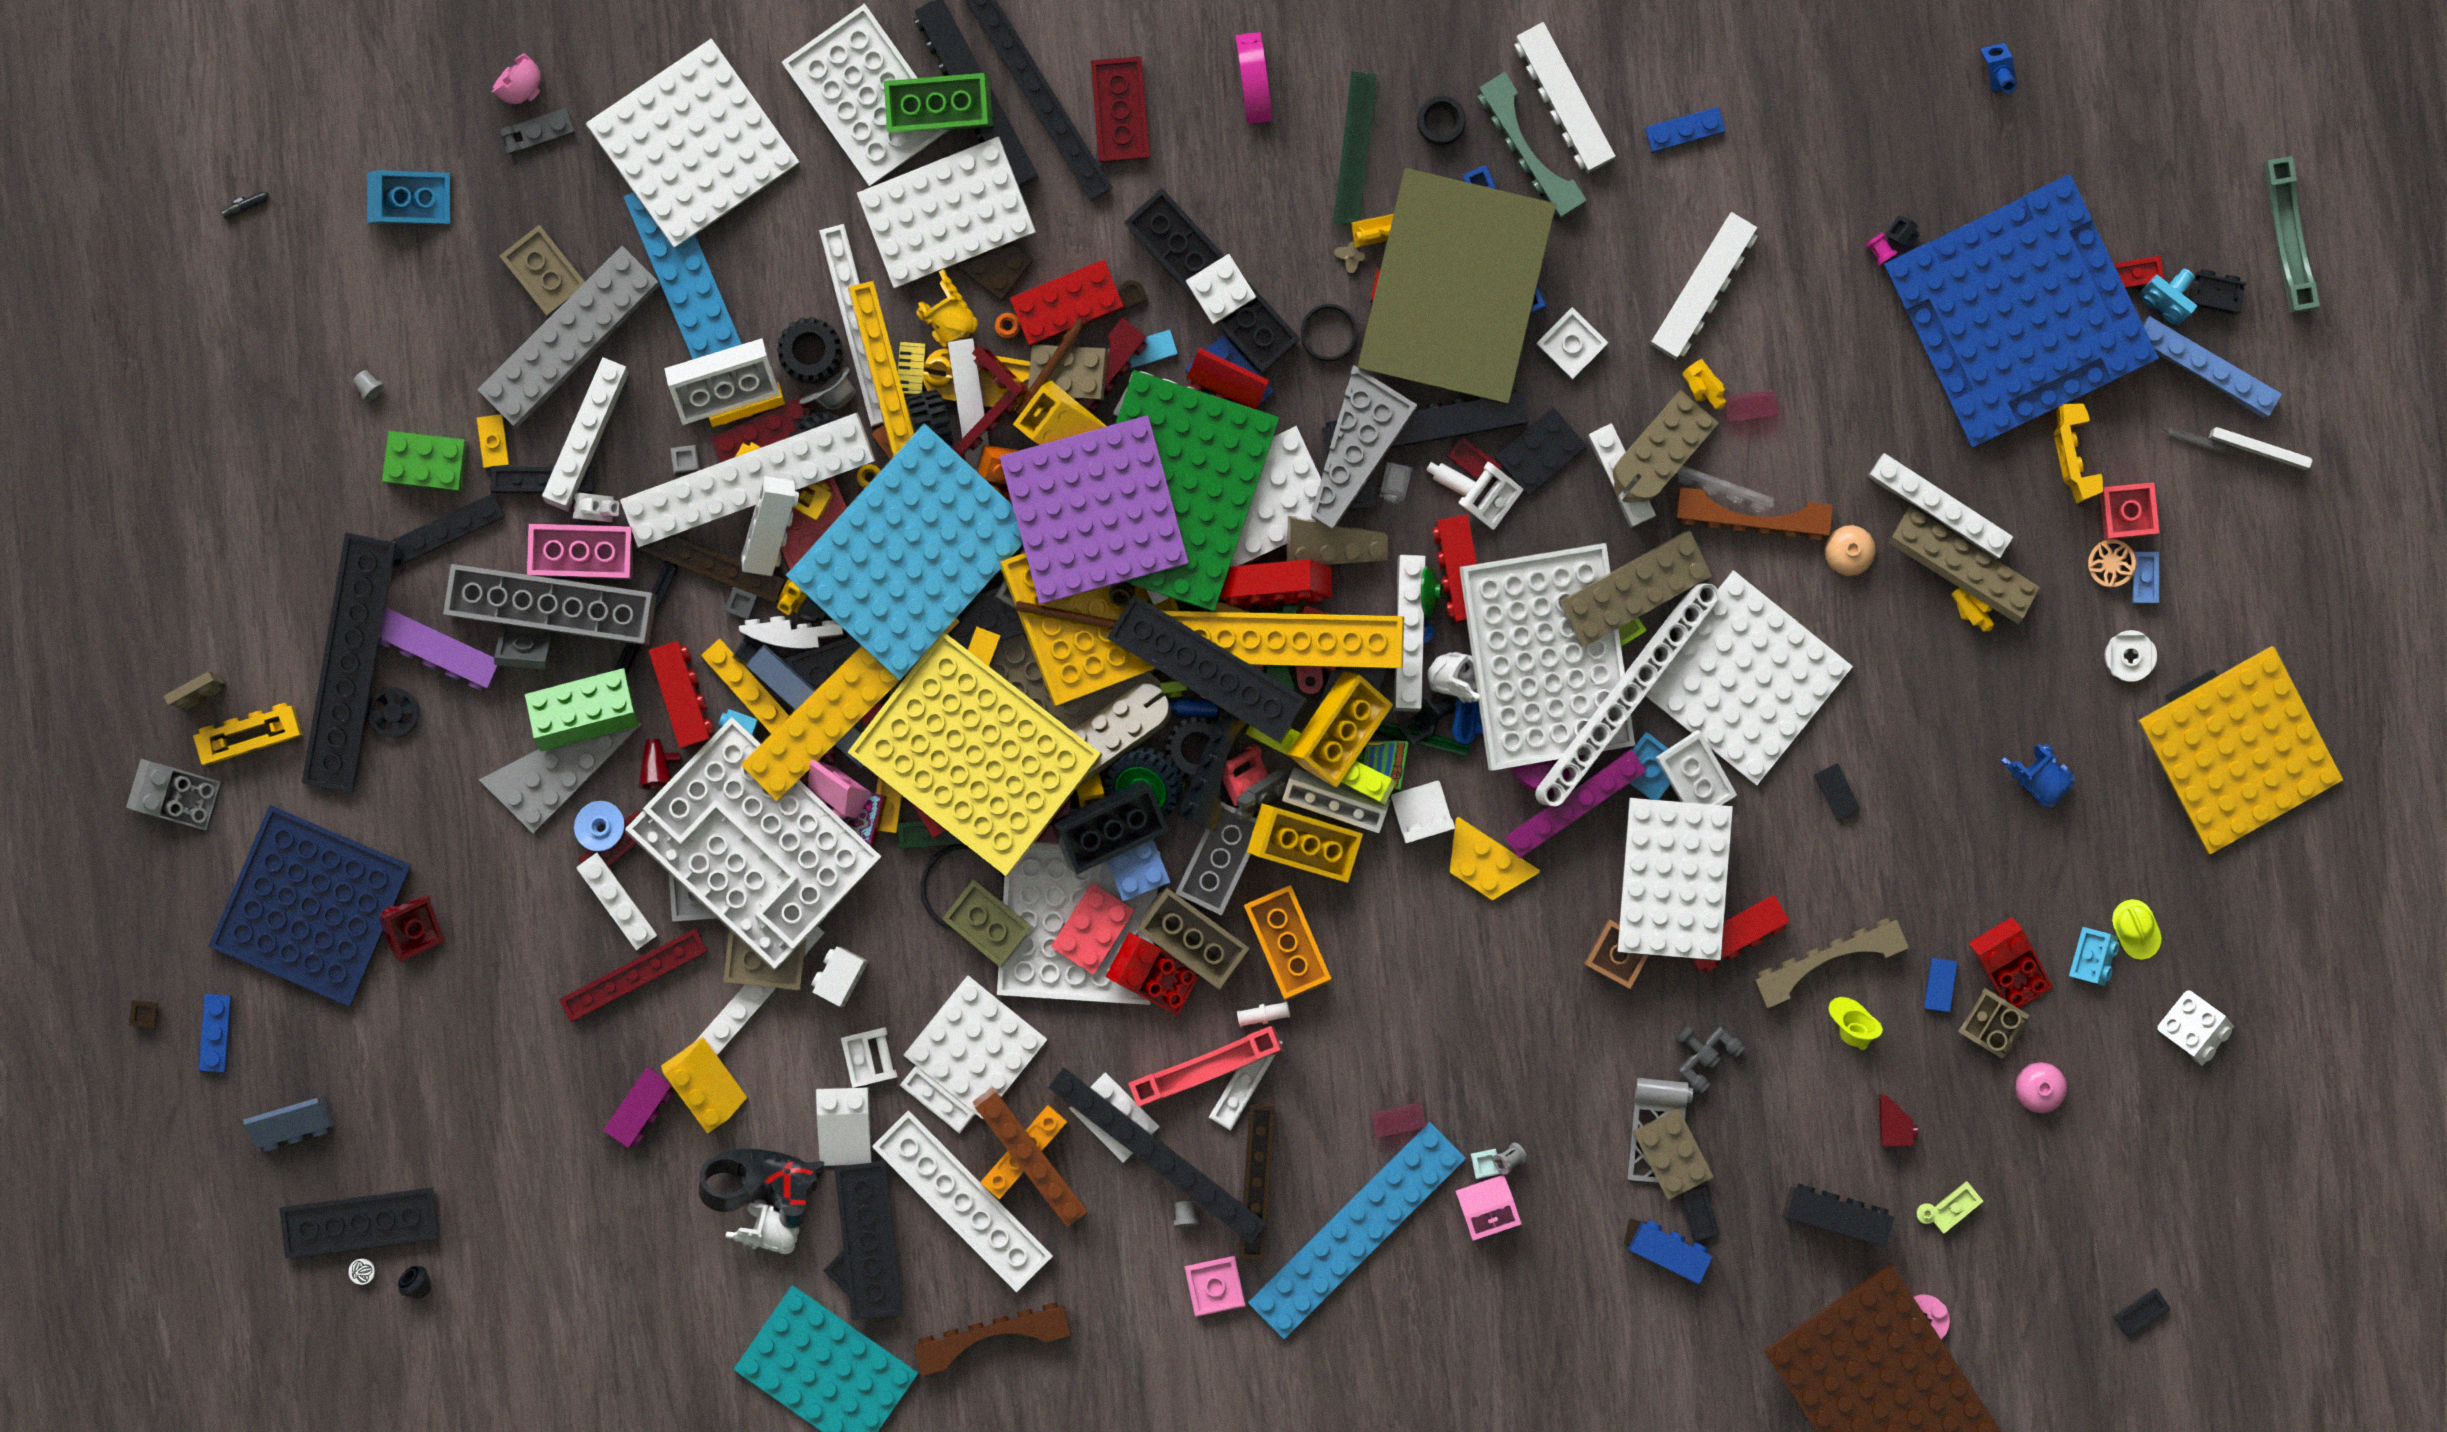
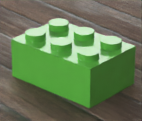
(425, 461)

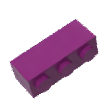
(639, 1108)

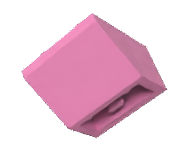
(1488, 1207)

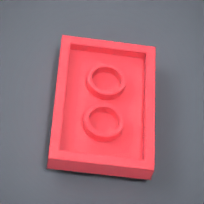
(1092, 928)

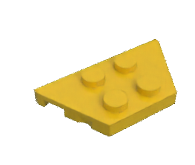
(1485, 862)

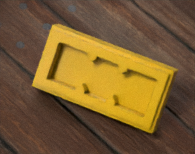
(493, 441)

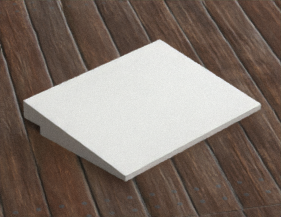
(751, 859)

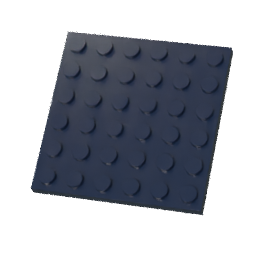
(309, 905)

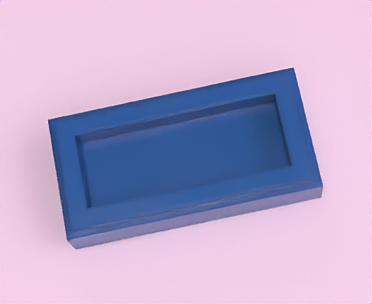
(1940, 984)

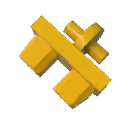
(790, 598)

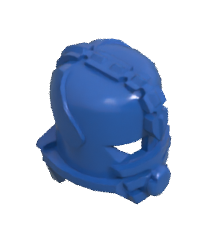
(2044, 777)

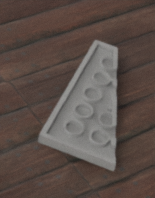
(1363, 434)
(546, 779)

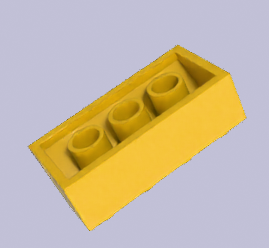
(1340, 728)

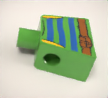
(1386, 758)

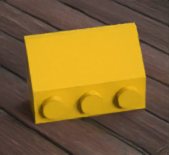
(704, 1084)

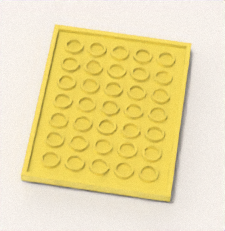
(975, 753)

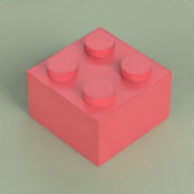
(2129, 511)

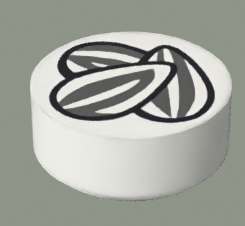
(362, 1271)

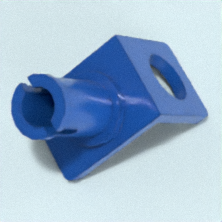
(2000, 68)

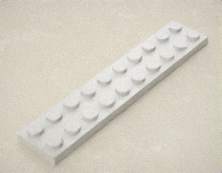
(737, 481)

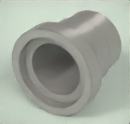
(367, 385)
(1185, 1214)

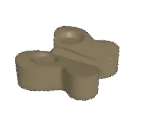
(1351, 256)

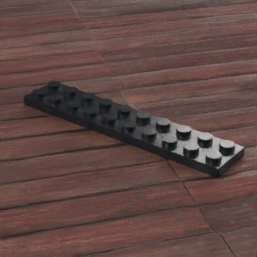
(982, 612)
(349, 662)

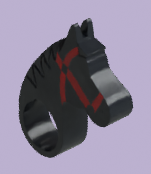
(763, 1174)

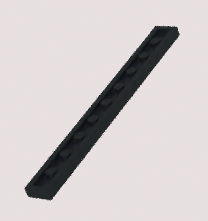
(1041, 97)
(1158, 1155)

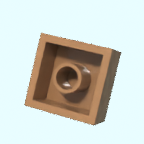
(1615, 965)

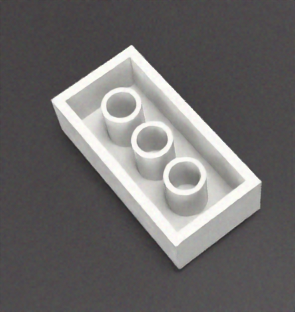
(722, 381)

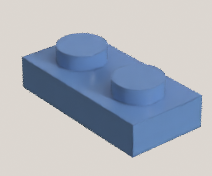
(2146, 578)

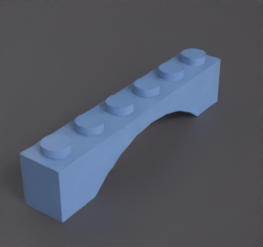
(2213, 369)

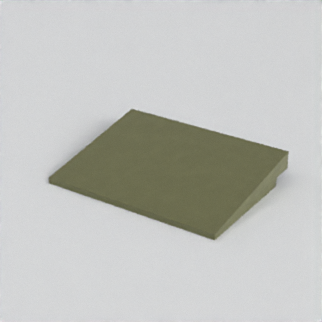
(1456, 285)

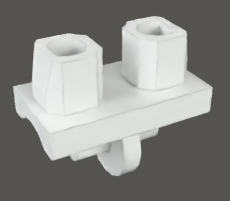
(595, 507)

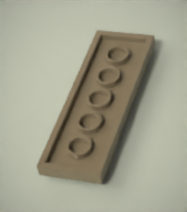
(1964, 565)
(1635, 588)

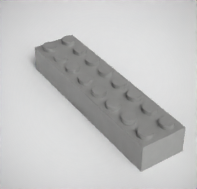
(568, 337)
(550, 604)

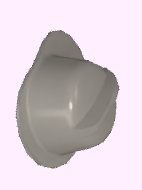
(834, 392)

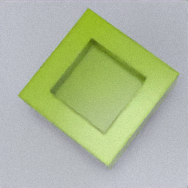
(1173, 689)

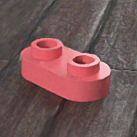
(1304, 672)

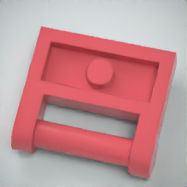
(1239, 784)

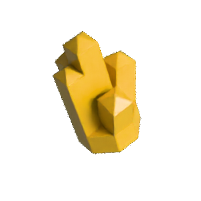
(1704, 384)
(1973, 609)

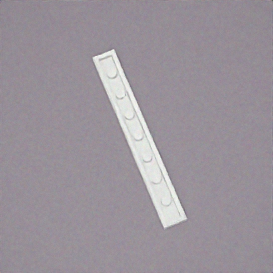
(845, 275)

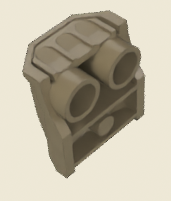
(1994, 1024)

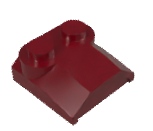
(411, 928)

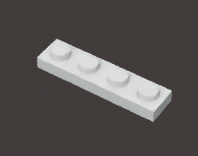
(616, 901)

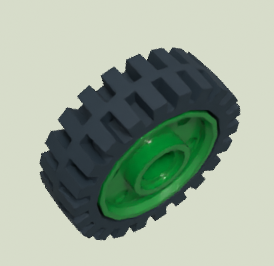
(1153, 770)

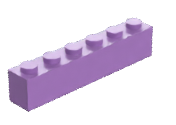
(438, 650)

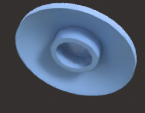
(591, 818)

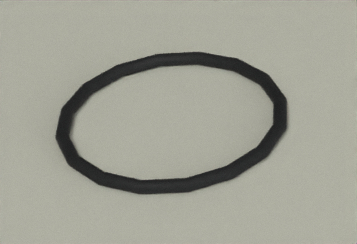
(925, 874)

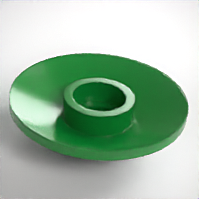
(1430, 591)

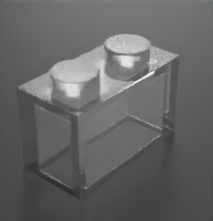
(1395, 483)

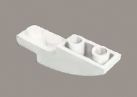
(781, 634)

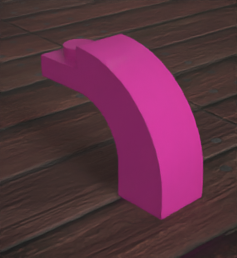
(1254, 78)

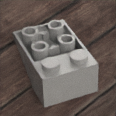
(173, 794)

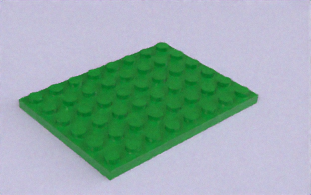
(1212, 469)

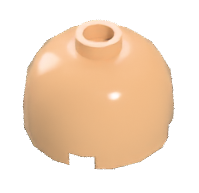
(1850, 550)

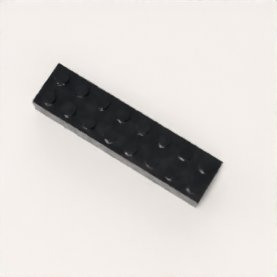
(1185, 252)

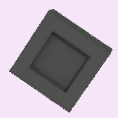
(741, 603)

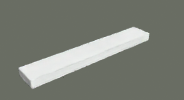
(967, 392)

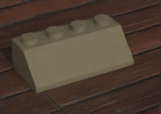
(1192, 937)

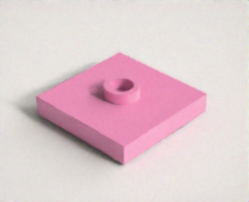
(1214, 1286)

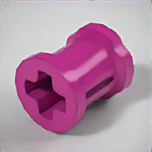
(1881, 249)

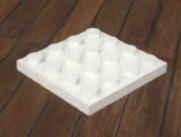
(975, 1044)

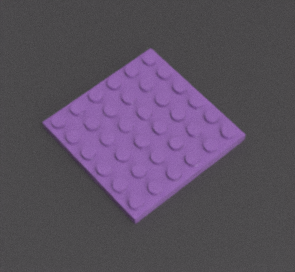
(1094, 510)

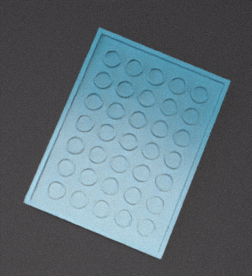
(910, 552)

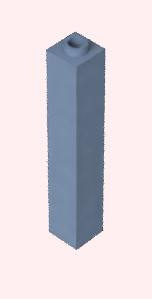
(793, 689)

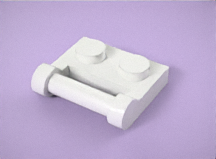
(1496, 501)
(860, 1060)

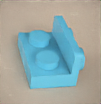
(2094, 956)

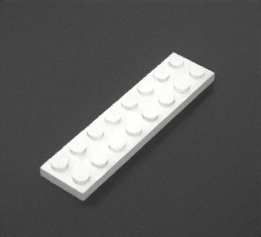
(962, 1200)

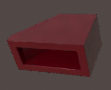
(1895, 1124)

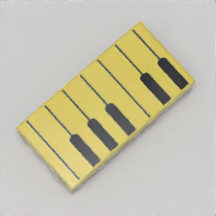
(911, 367)

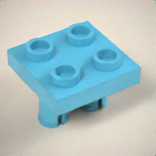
(2169, 297)

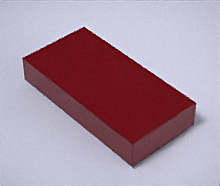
(1471, 458)

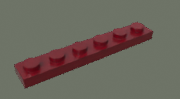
(633, 975)

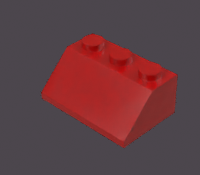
(1226, 380)

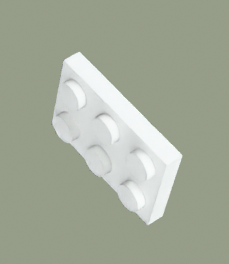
(1695, 772)
(1117, 1096)

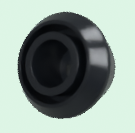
(811, 611)
(414, 1282)

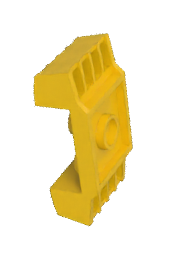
(2068, 417)

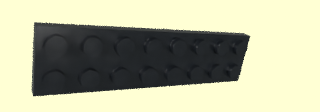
(1207, 669)

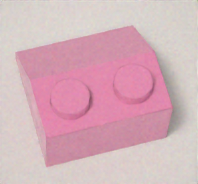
(837, 789)

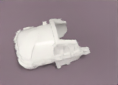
(1450, 677)
(767, 1231)

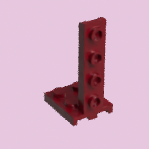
(1004, 379)

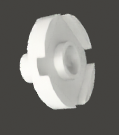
(2140, 645)

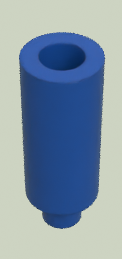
(1194, 708)

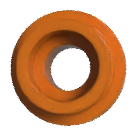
(1004, 318)

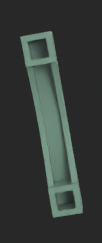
(1499, 98)
(2294, 263)

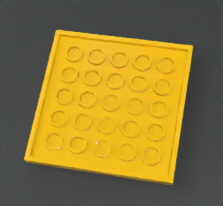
(1070, 654)
(2240, 750)

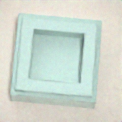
(1483, 1164)

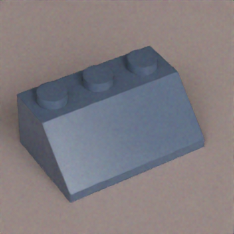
(289, 1124)

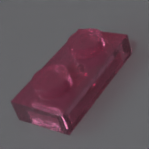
(1751, 406)
(1398, 1120)

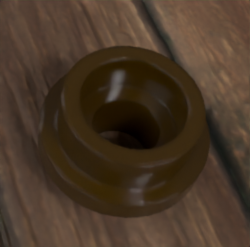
(1121, 599)

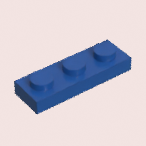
(1685, 129)
(215, 1033)

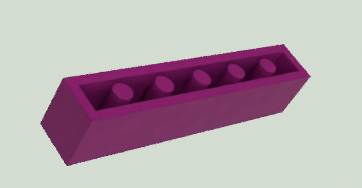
(1579, 801)

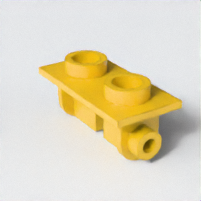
(1371, 230)

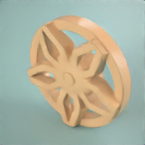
(2112, 563)

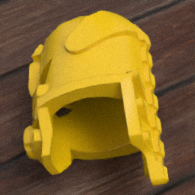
(951, 315)

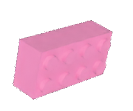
(580, 551)

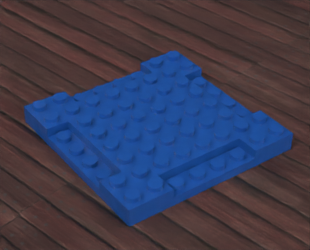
(2021, 311)

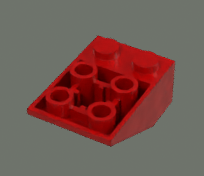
(2011, 963)
(1152, 973)

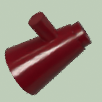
(654, 766)

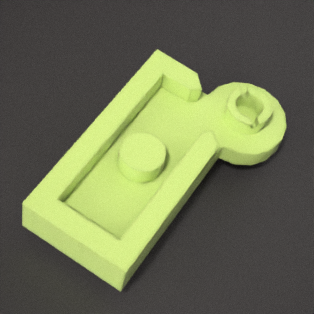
(1950, 1209)

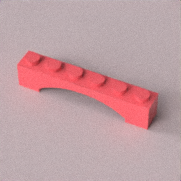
(1206, 1067)

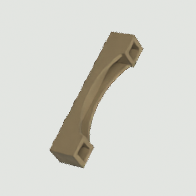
(1777, 984)

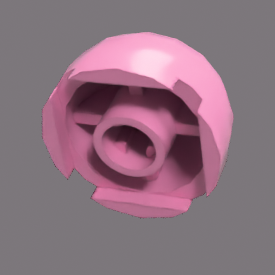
(519, 81)
(2041, 1087)

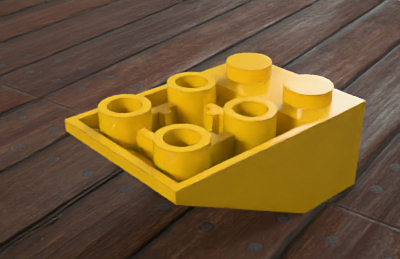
(1055, 416)

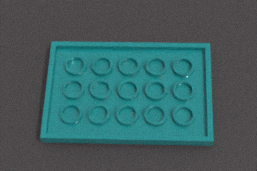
(824, 1367)

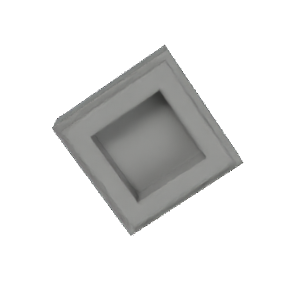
(685, 459)

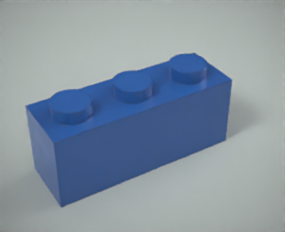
(1670, 1251)

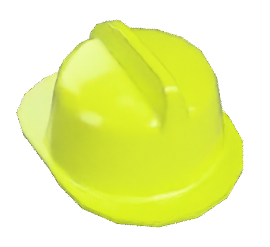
(2137, 929)
(1854, 1021)

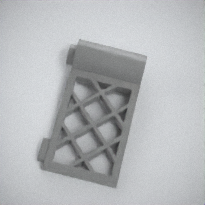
(1655, 1096)

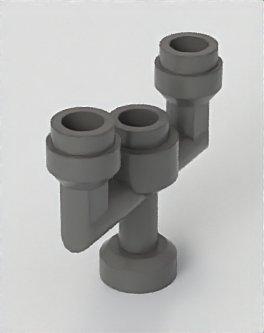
(1706, 1054)

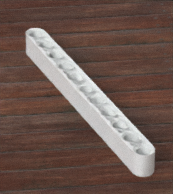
(1616, 699)

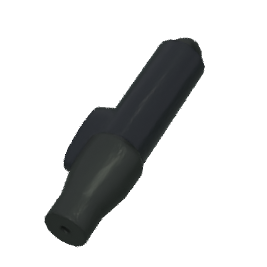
(242, 204)

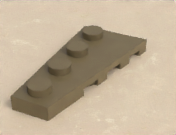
(1343, 545)

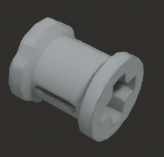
(1509, 1158)

